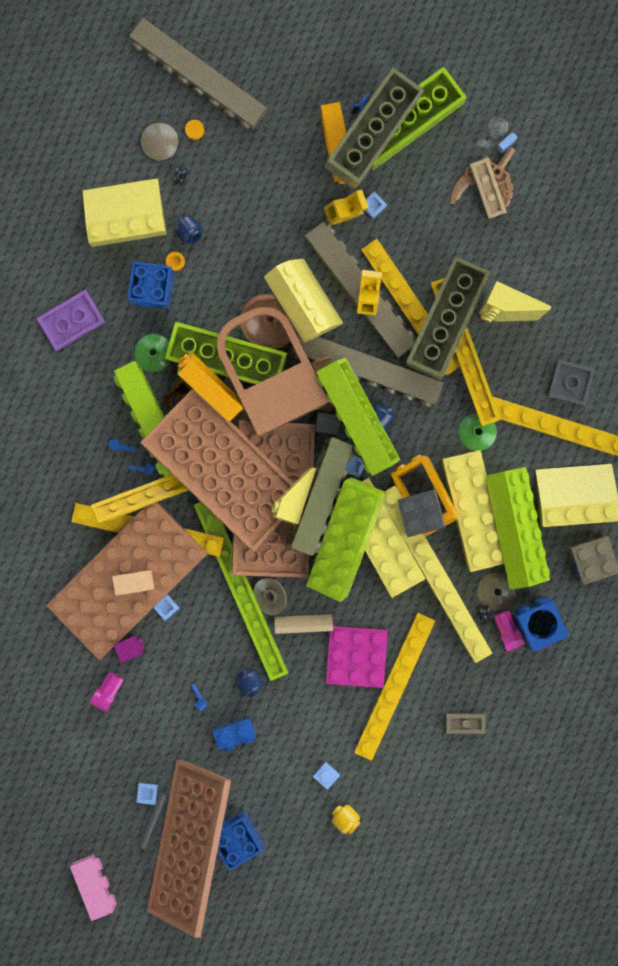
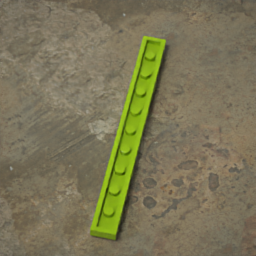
(245, 598)

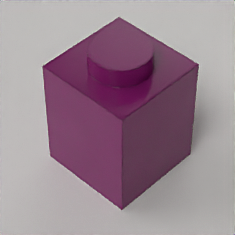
(129, 648)

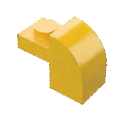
(346, 208)
(369, 292)

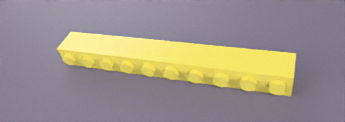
(439, 583)

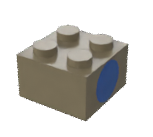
(593, 560)

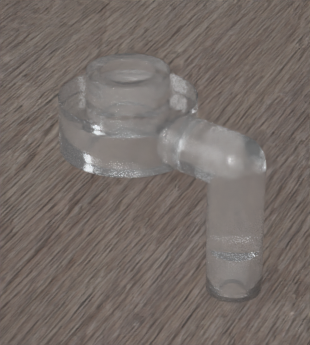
(493, 128)

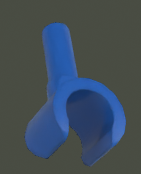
(361, 104)
(115, 445)
(149, 469)
(201, 704)

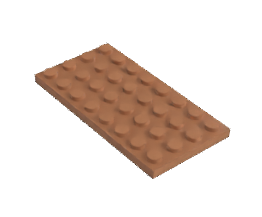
(292, 451)
(219, 467)
(147, 542)
(188, 847)

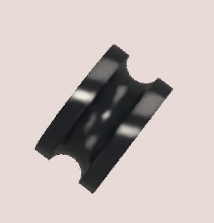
(180, 175)
(485, 614)

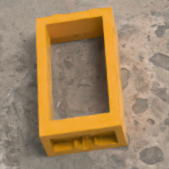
(333, 128)
(209, 386)
(401, 470)

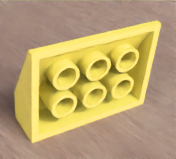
(124, 212)
(303, 299)
(508, 304)
(576, 495)

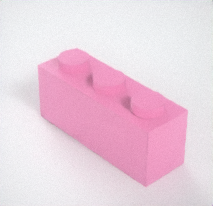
(93, 887)

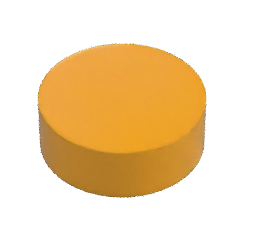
(194, 129)
(175, 260)

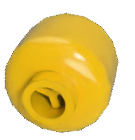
(345, 819)

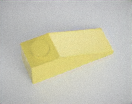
(291, 503)

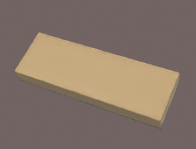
(488, 188)
(304, 623)

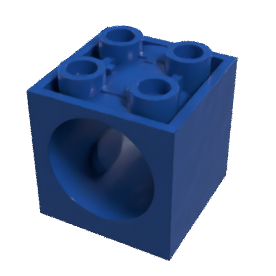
(151, 285)
(557, 629)
(239, 841)

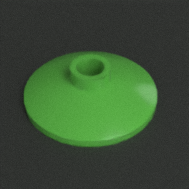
(142, 353)
(473, 441)

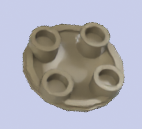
(159, 141)

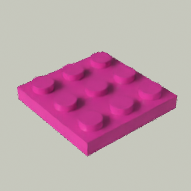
(356, 657)

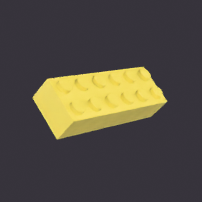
(472, 501)
(391, 554)

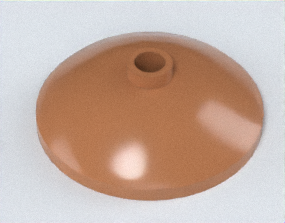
(262, 329)

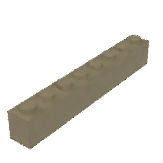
(198, 74)
(348, 275)
(376, 371)

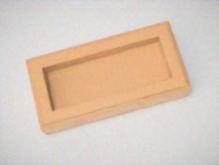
(133, 582)

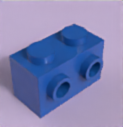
(234, 733)

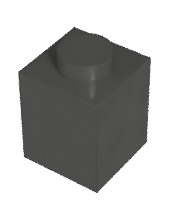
(329, 424)

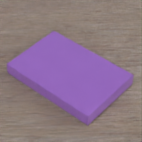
(70, 320)

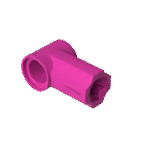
(509, 633)
(105, 695)

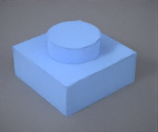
(326, 775)

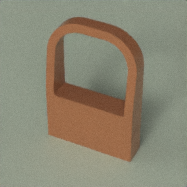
(283, 395)

